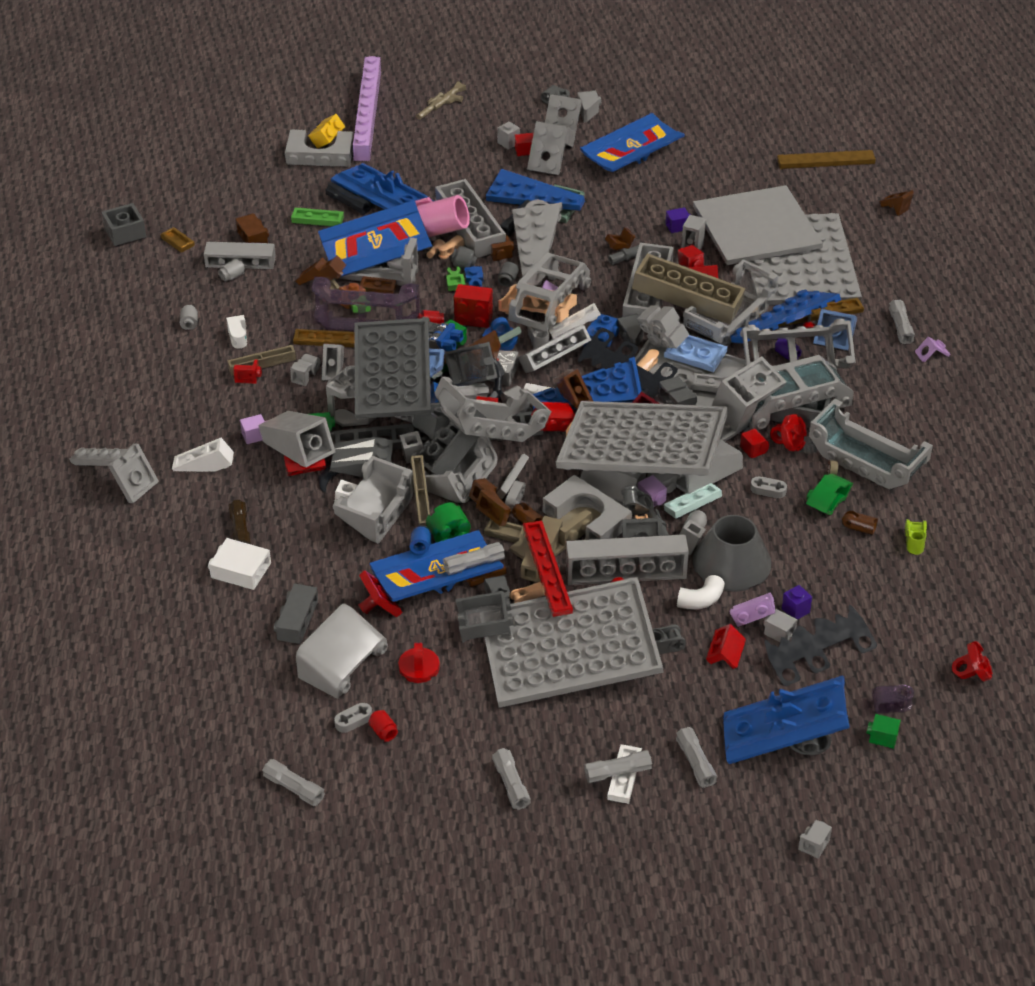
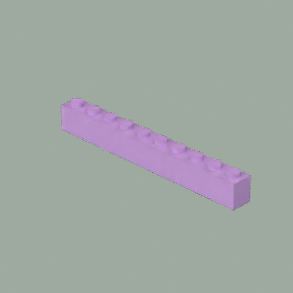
(367, 109)

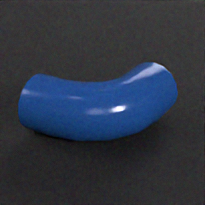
(420, 540)

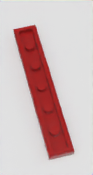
(547, 569)

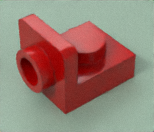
(247, 373)

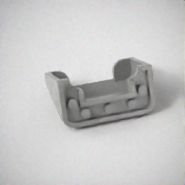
(475, 465)
(377, 498)
(337, 650)

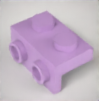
(753, 609)

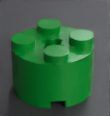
(447, 522)

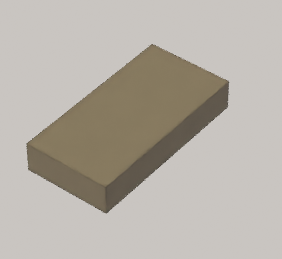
(509, 532)

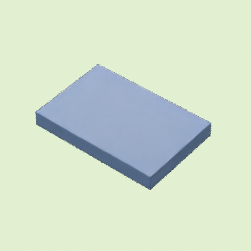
(697, 353)

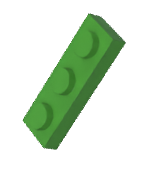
(317, 217)

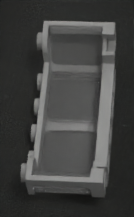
(759, 286)

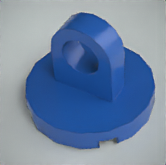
(502, 329)

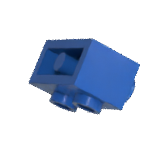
(603, 321)

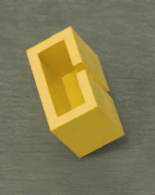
(326, 131)

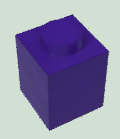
(675, 219)
(796, 602)

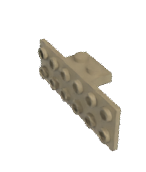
(573, 528)

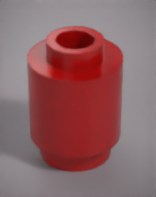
(434, 316)
(383, 725)

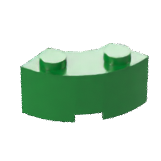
(829, 493)

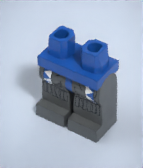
(444, 336)

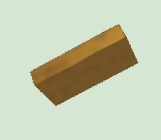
(177, 239)

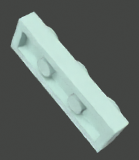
(692, 501)

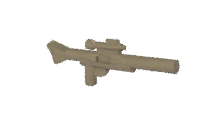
(440, 99)

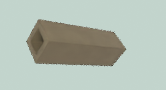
(528, 567)

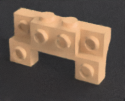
(539, 305)

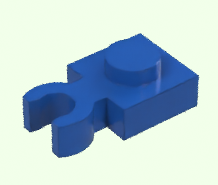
(474, 276)

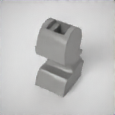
(301, 369)

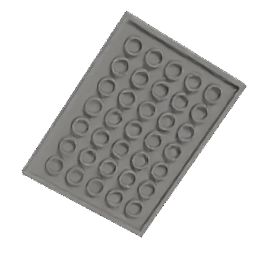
(820, 269)
(643, 438)
(595, 646)

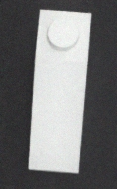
(207, 457)

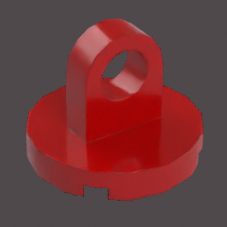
(792, 433)
(976, 663)
(418, 664)

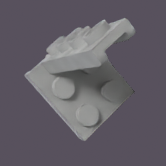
(403, 276)
(127, 466)

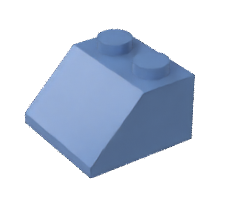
(840, 338)

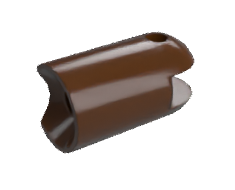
(525, 514)
(859, 522)

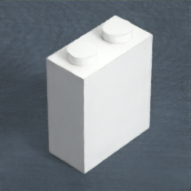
(239, 563)

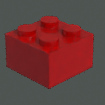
(473, 305)

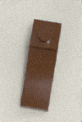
(322, 268)
(489, 502)

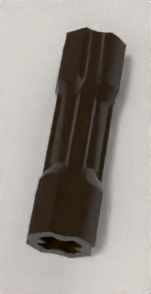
(238, 516)

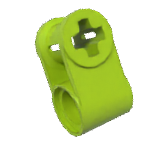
(915, 536)

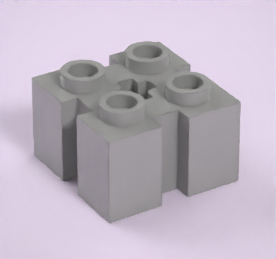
(662, 327)

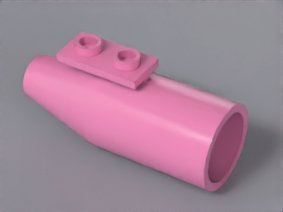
(443, 215)

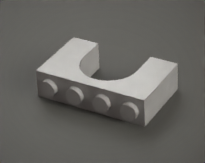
(336, 155)
(578, 493)

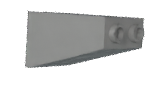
(298, 437)
(726, 462)

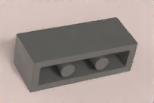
(296, 613)

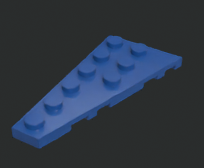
(515, 189)
(790, 311)
(604, 385)

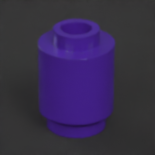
(781, 348)

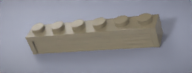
(265, 358)
(420, 489)

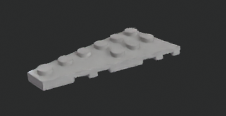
(535, 232)

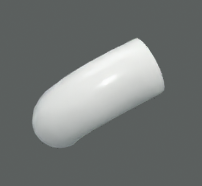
(701, 597)

